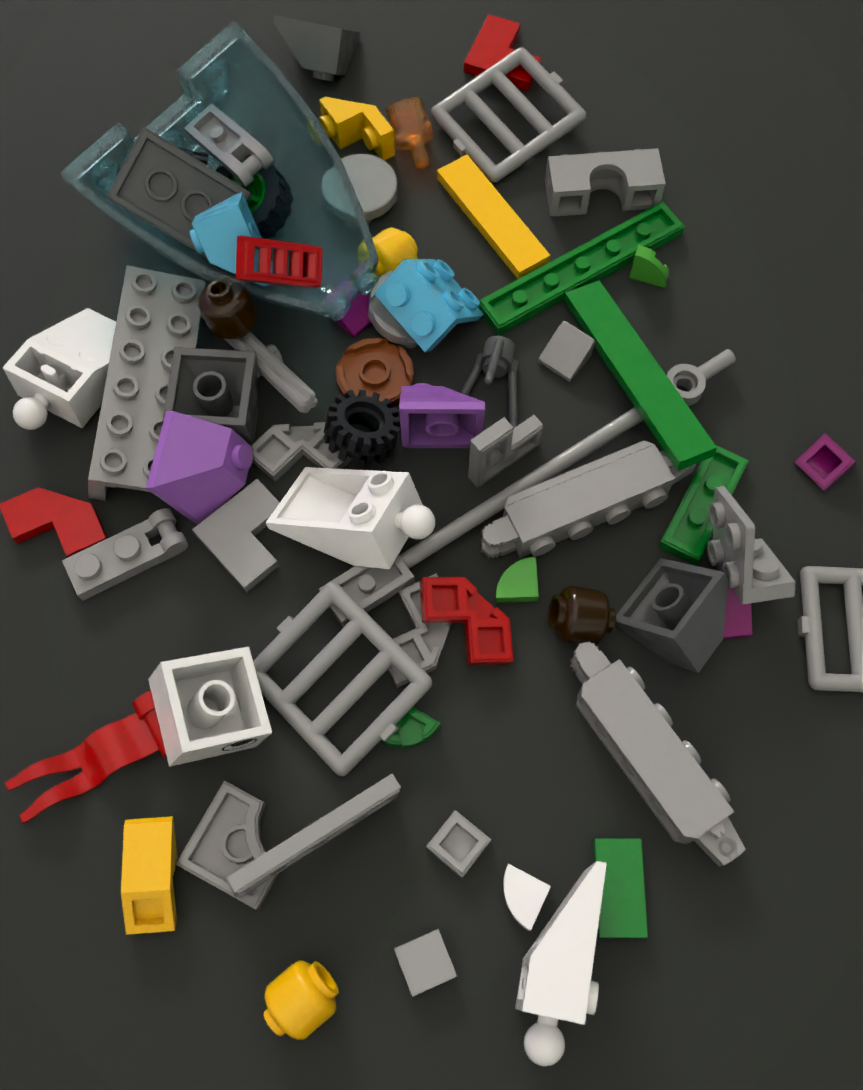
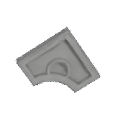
(228, 841)

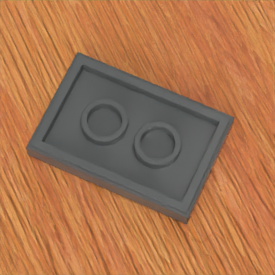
(168, 187)

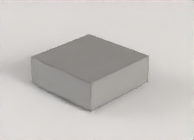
(458, 843)
(425, 962)

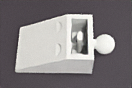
(62, 370)
(353, 514)
(559, 968)

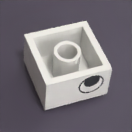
(209, 705)

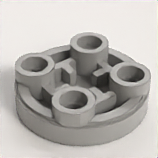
(373, 183)

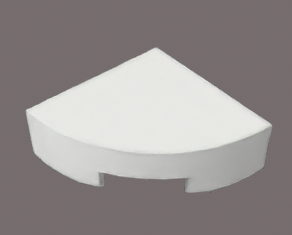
(523, 895)

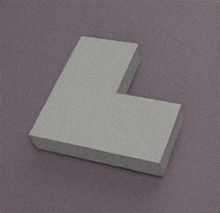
(501, 447)
(232, 531)

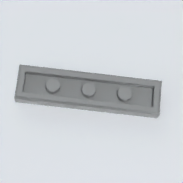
(313, 836)

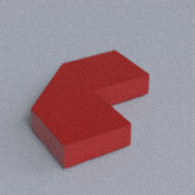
(42, 510)
(458, 601)

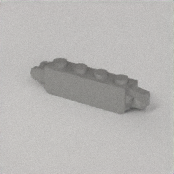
(581, 500)
(653, 755)

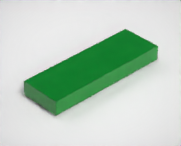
(691, 524)

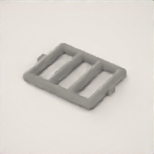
(519, 152)
(811, 626)
(390, 653)

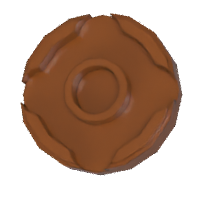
(375, 367)

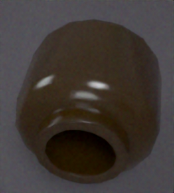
(227, 309)
(581, 615)

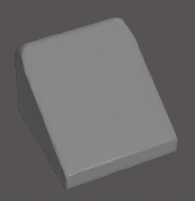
(567, 351)

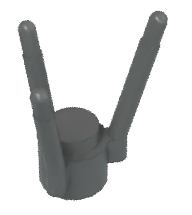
(496, 362)

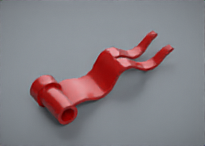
(97, 755)

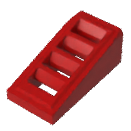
(304, 263)

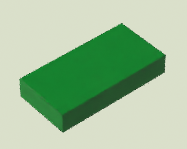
(623, 890)

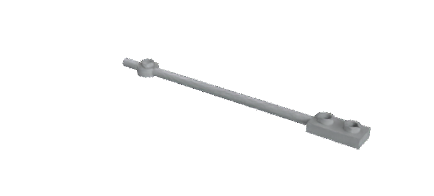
(376, 585)

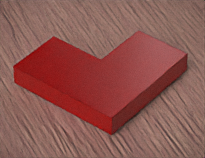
(494, 44)

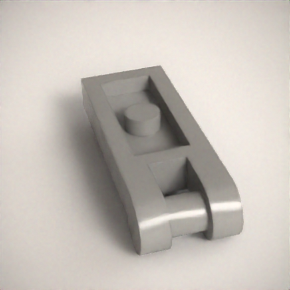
(229, 144)
(125, 554)

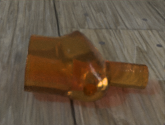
(411, 128)

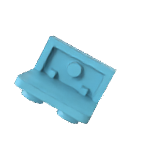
(427, 300)

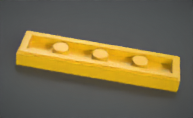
(493, 216)

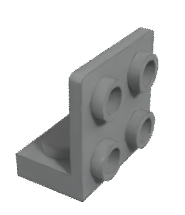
(748, 562)

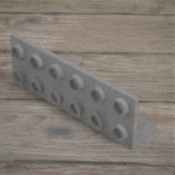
(152, 319)

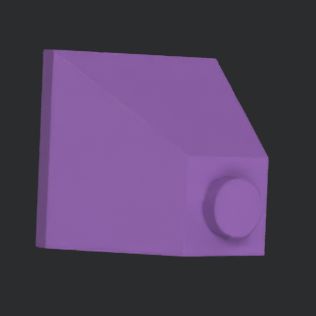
(438, 417)
(198, 465)

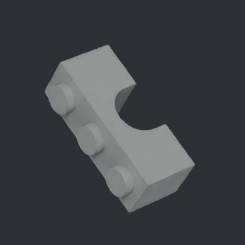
(631, 174)

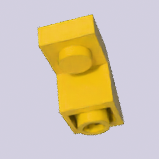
(352, 121)
(148, 875)

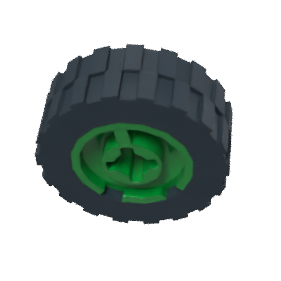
(269, 199)

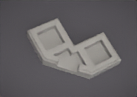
(284, 445)
(425, 641)

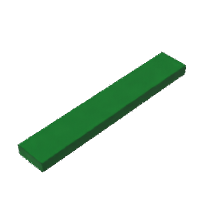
(579, 267)
(640, 376)

